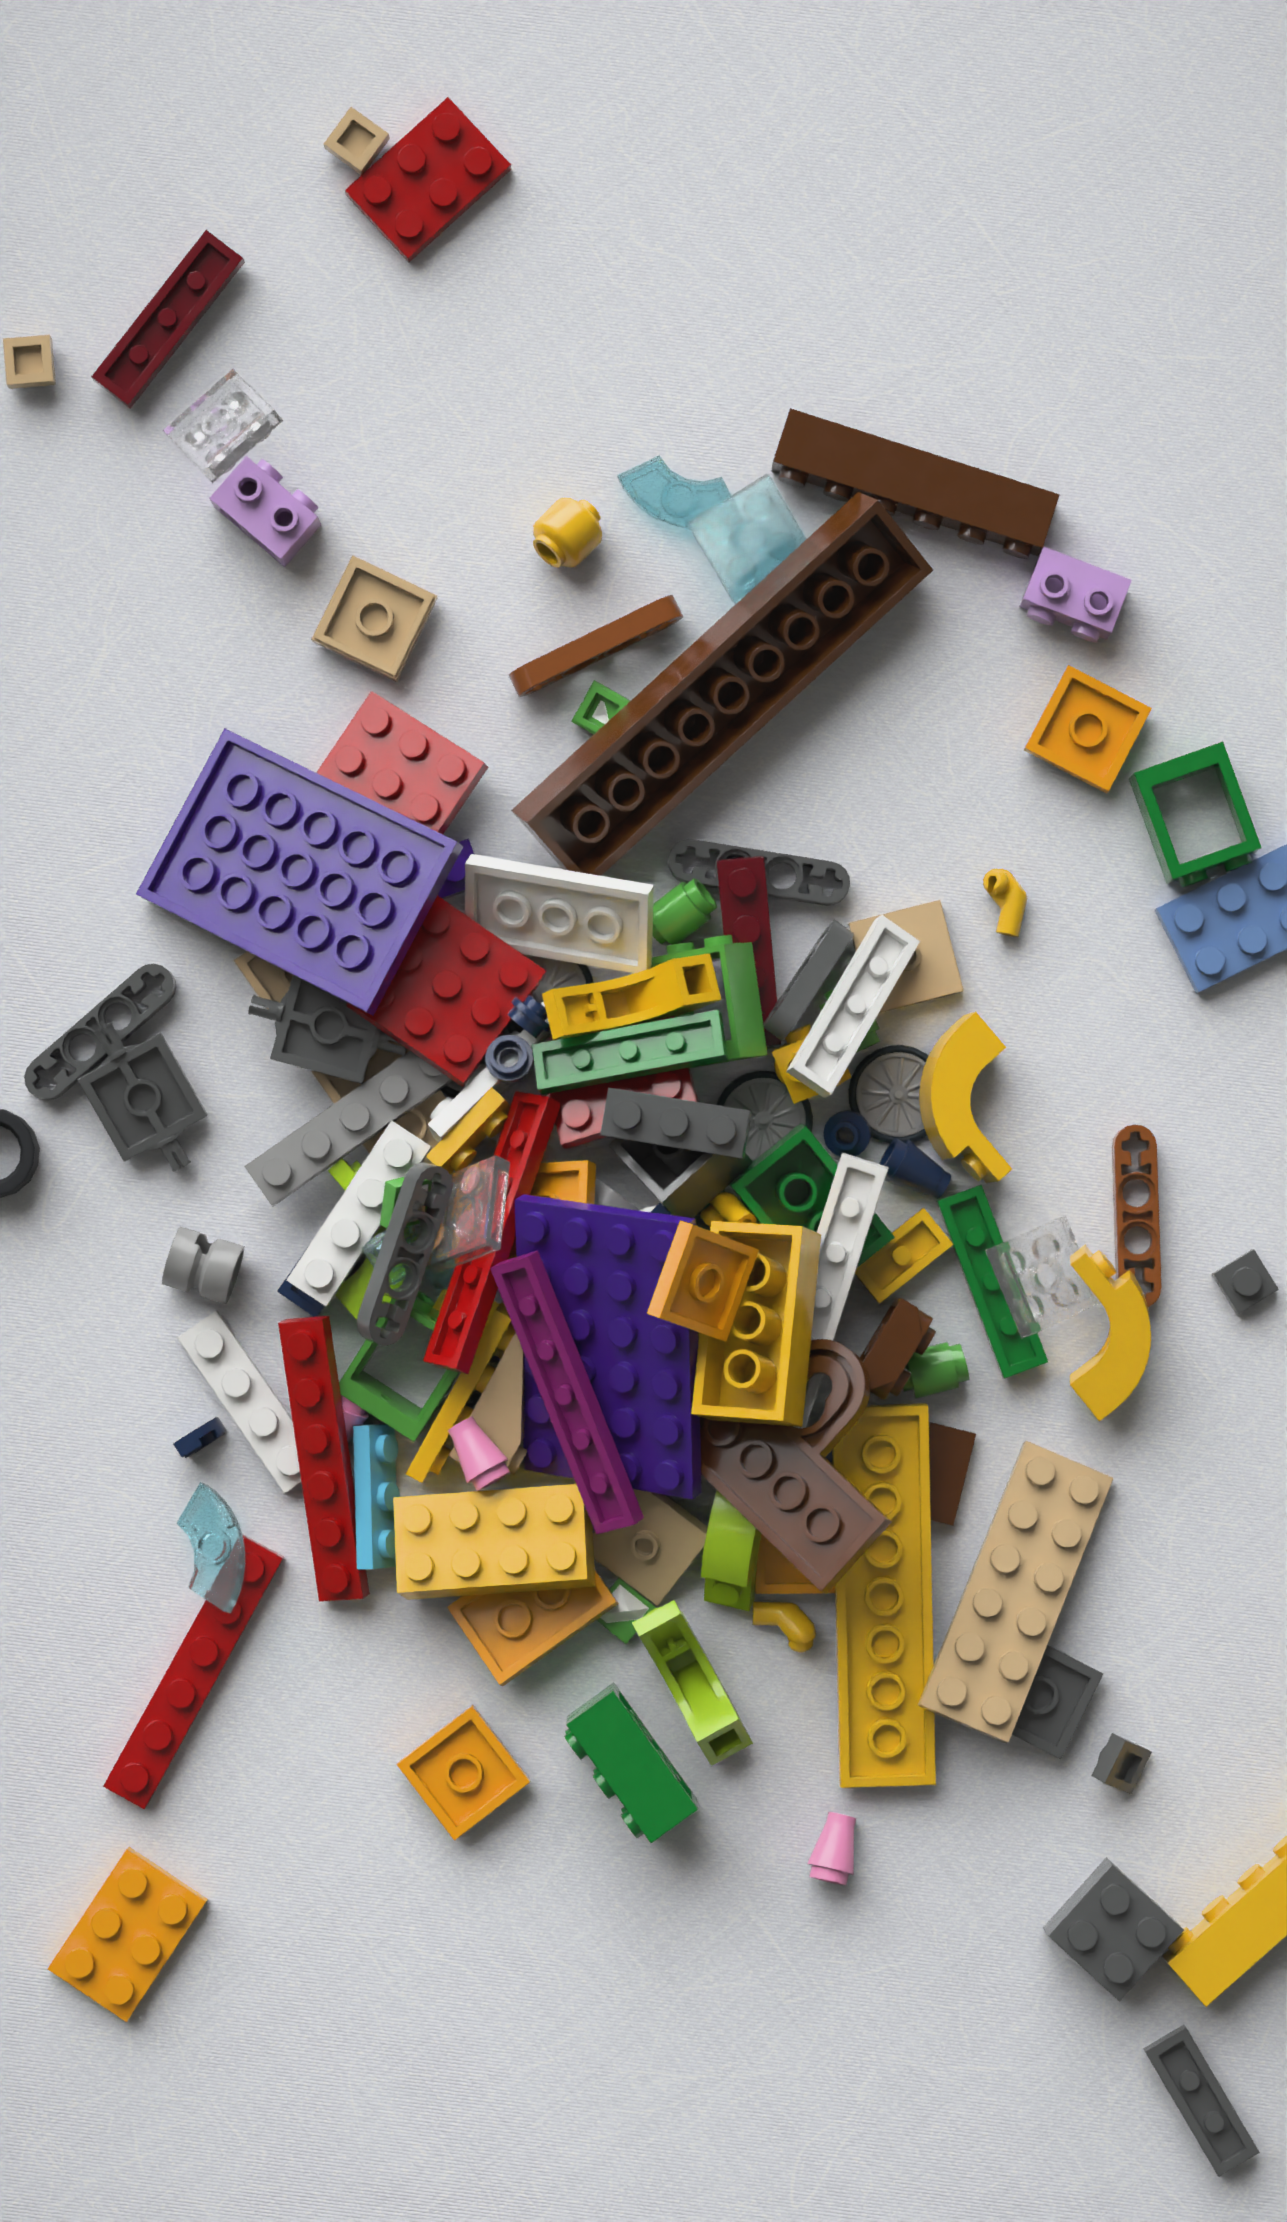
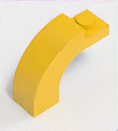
(634, 999)
(947, 1094)
(1120, 1363)

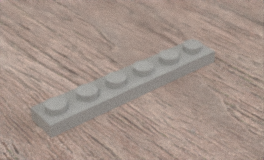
(345, 1126)

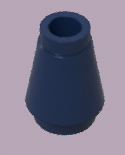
(914, 1169)

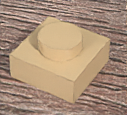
(356, 141)
(29, 361)

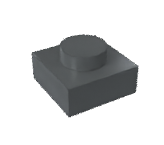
(1245, 1281)
(1121, 1763)

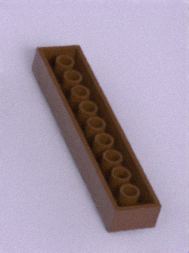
(723, 688)

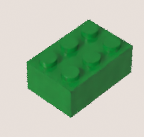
(793, 1185)
(630, 1764)

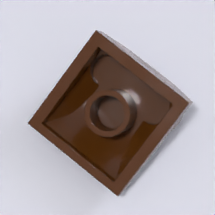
(892, 1345)

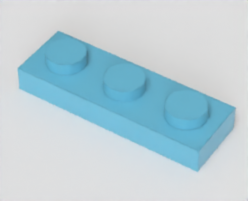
(374, 1492)

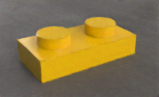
(482, 1120)
(912, 1249)

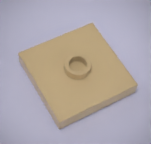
(374, 618)
(932, 967)
(655, 1549)

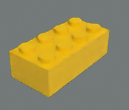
(765, 1360)
(493, 1542)

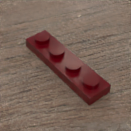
(168, 319)
(748, 920)

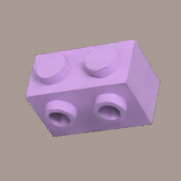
(266, 510)
(1074, 595)

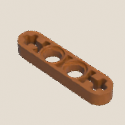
(596, 646)
(1144, 1216)

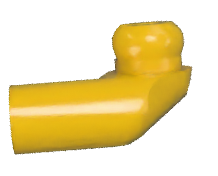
(1009, 897)
(727, 1208)
(790, 1620)

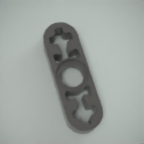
(808, 980)

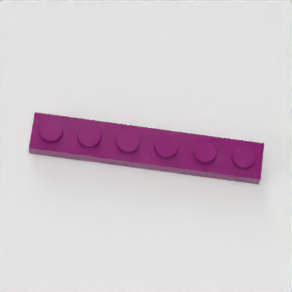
(567, 1392)

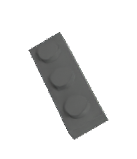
(676, 1123)
(1201, 2100)

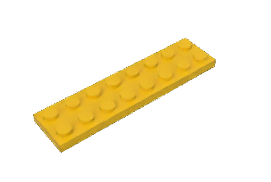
(887, 1606)

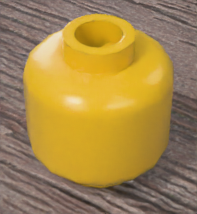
(567, 532)

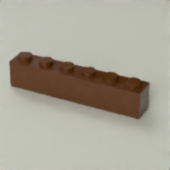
(915, 484)

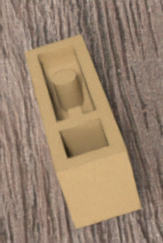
(502, 1407)

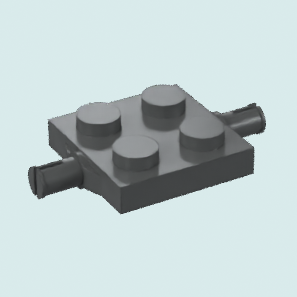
(322, 1032)
(142, 1097)

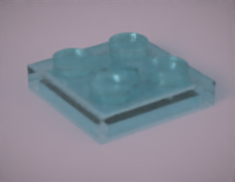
(747, 536)

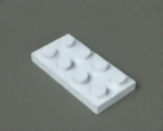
(562, 913)

